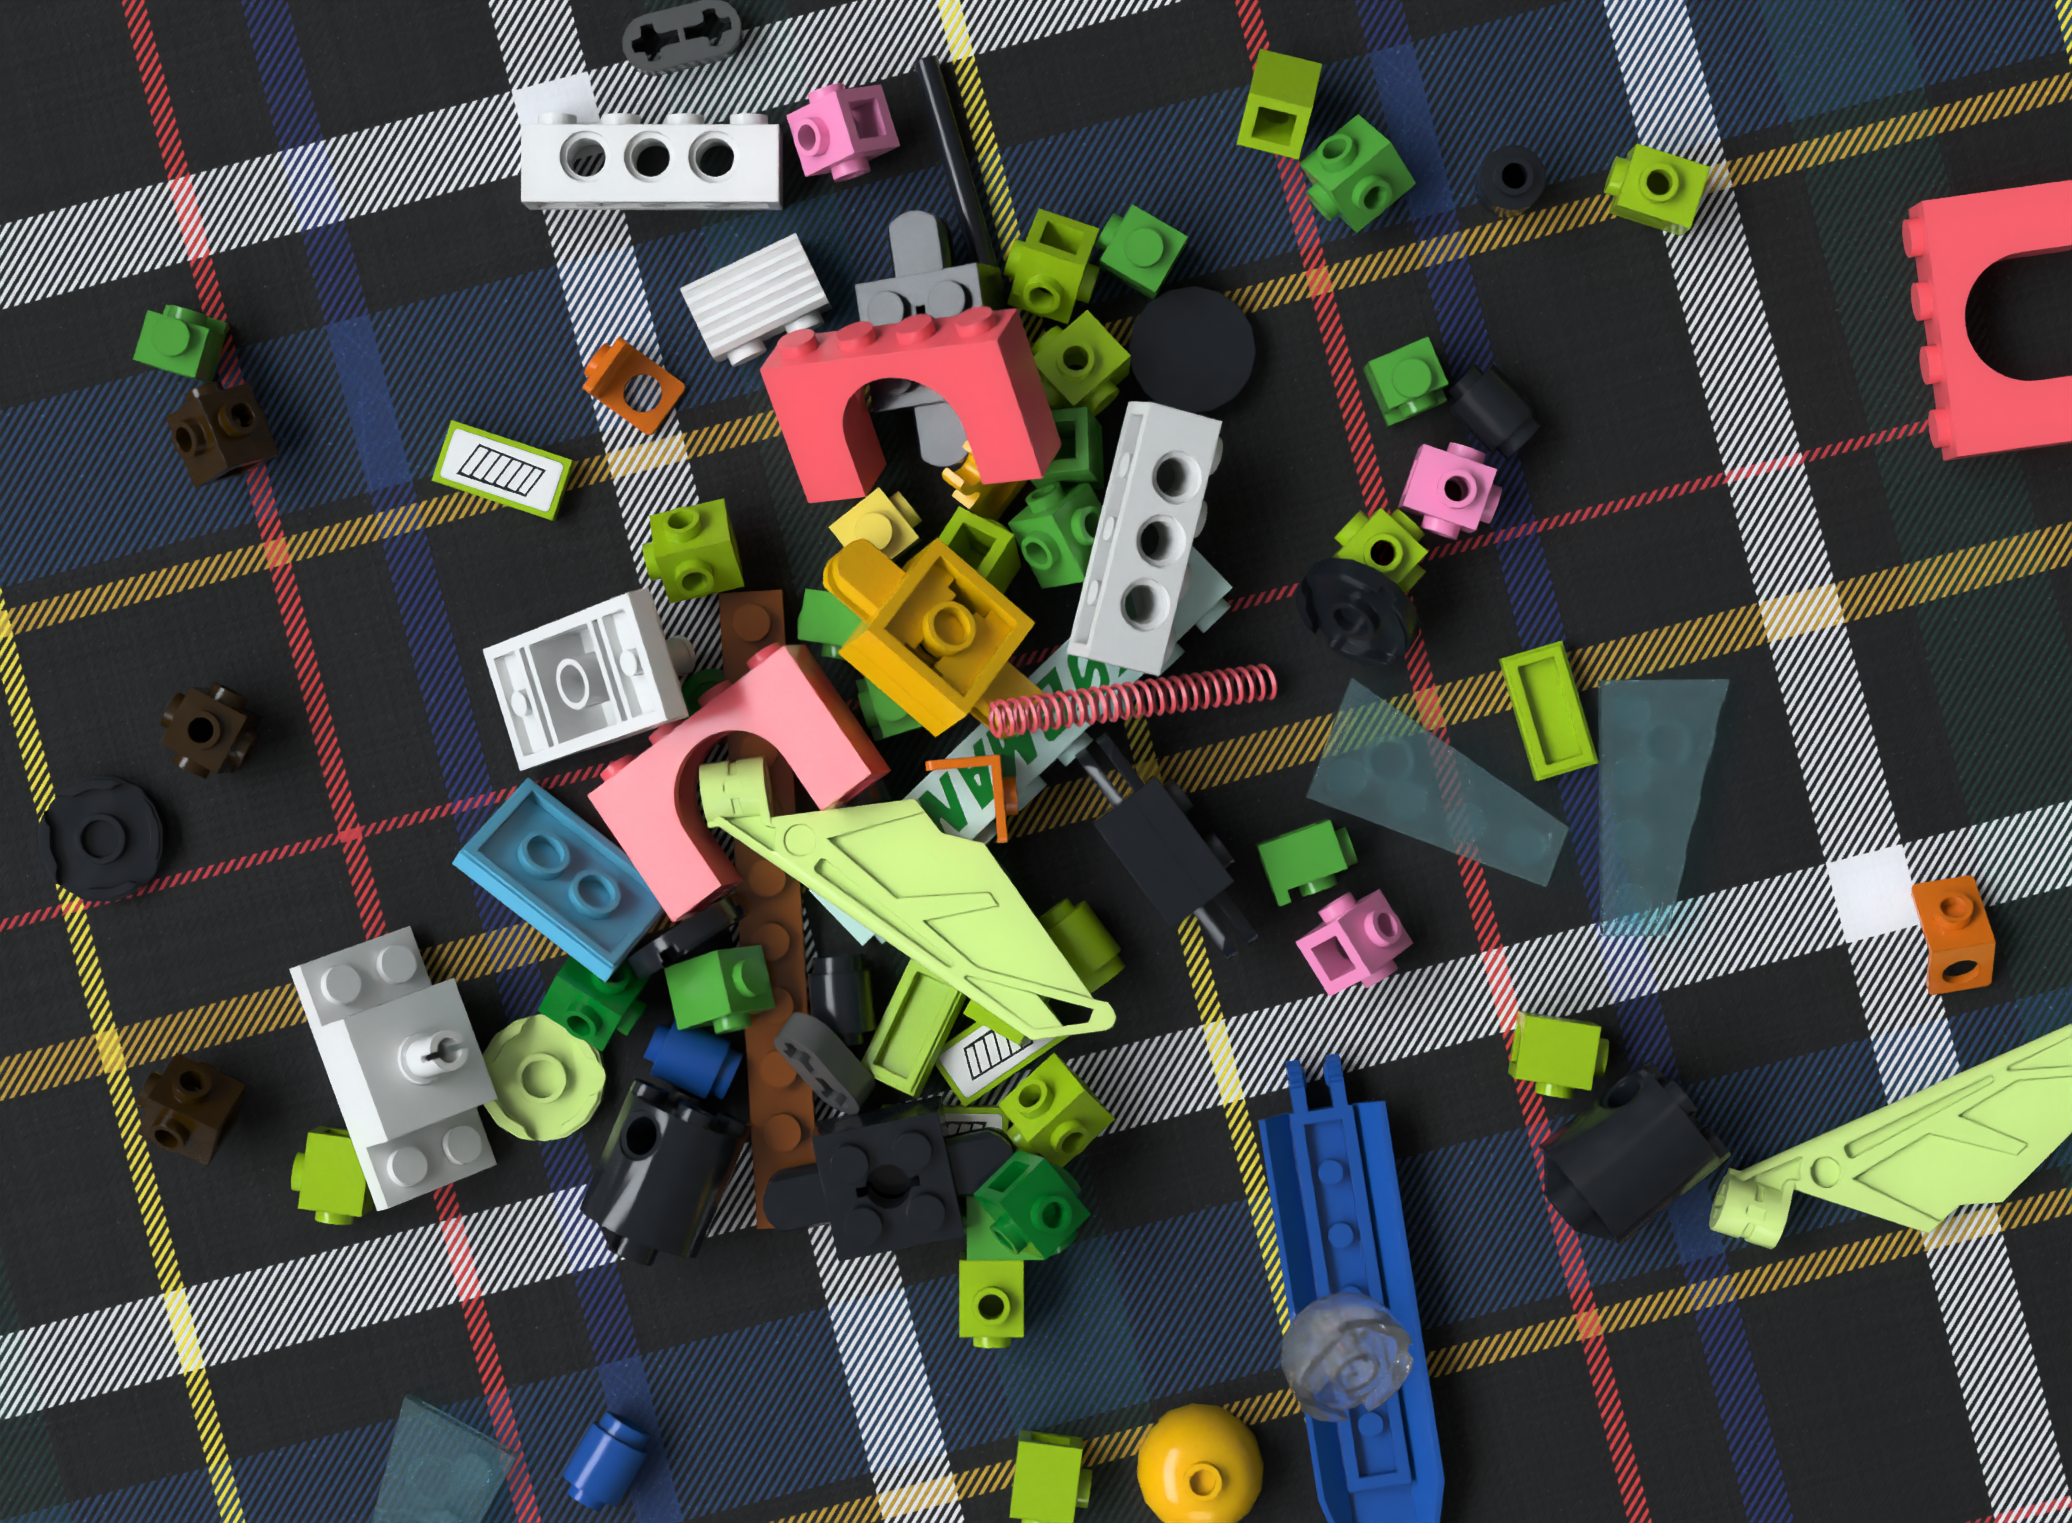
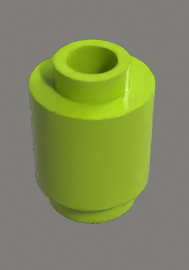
(1083, 942)

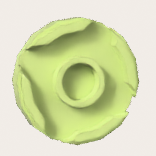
(543, 1079)

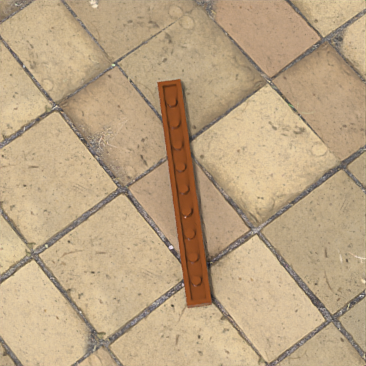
(778, 1097)

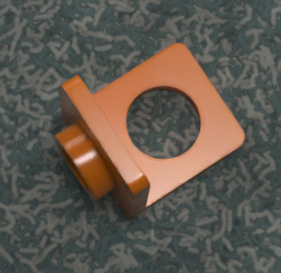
(613, 369)
(1003, 787)
(1954, 932)

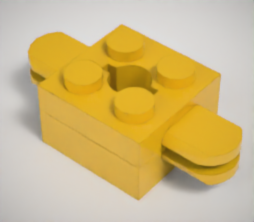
(946, 610)

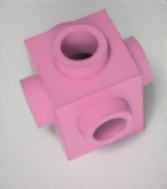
(842, 130)
(1426, 493)
(1354, 942)

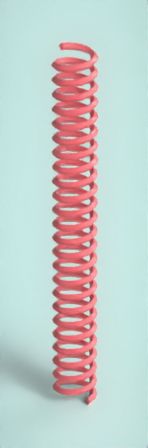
(1128, 697)

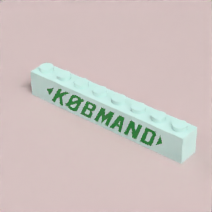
(963, 798)

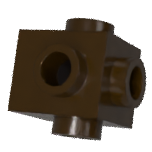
(221, 433)
(233, 727)
(189, 1108)

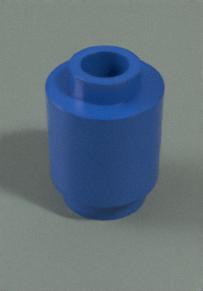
(693, 1060)
(606, 1461)

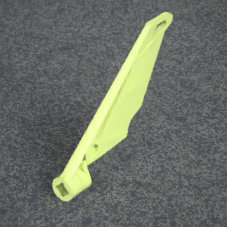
(914, 888)
(1922, 1154)

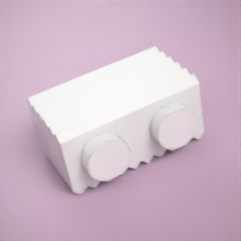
(756, 301)

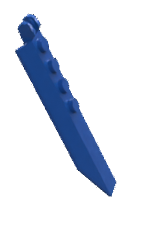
(1341, 1233)

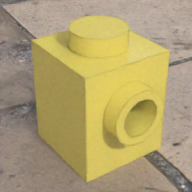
(882, 522)

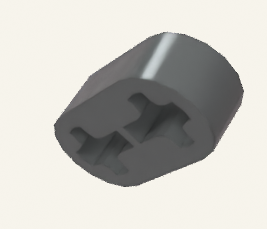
(687, 52)
(824, 1063)

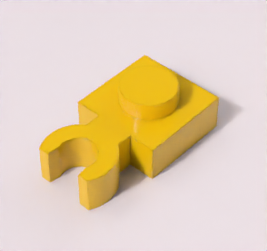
(985, 499)

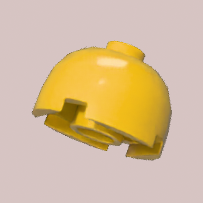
(1200, 1466)

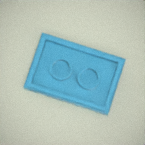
(562, 878)

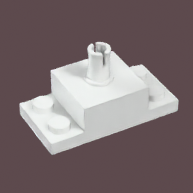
(589, 679)
(399, 1065)

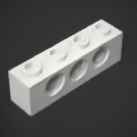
(750, 184)
(1117, 559)

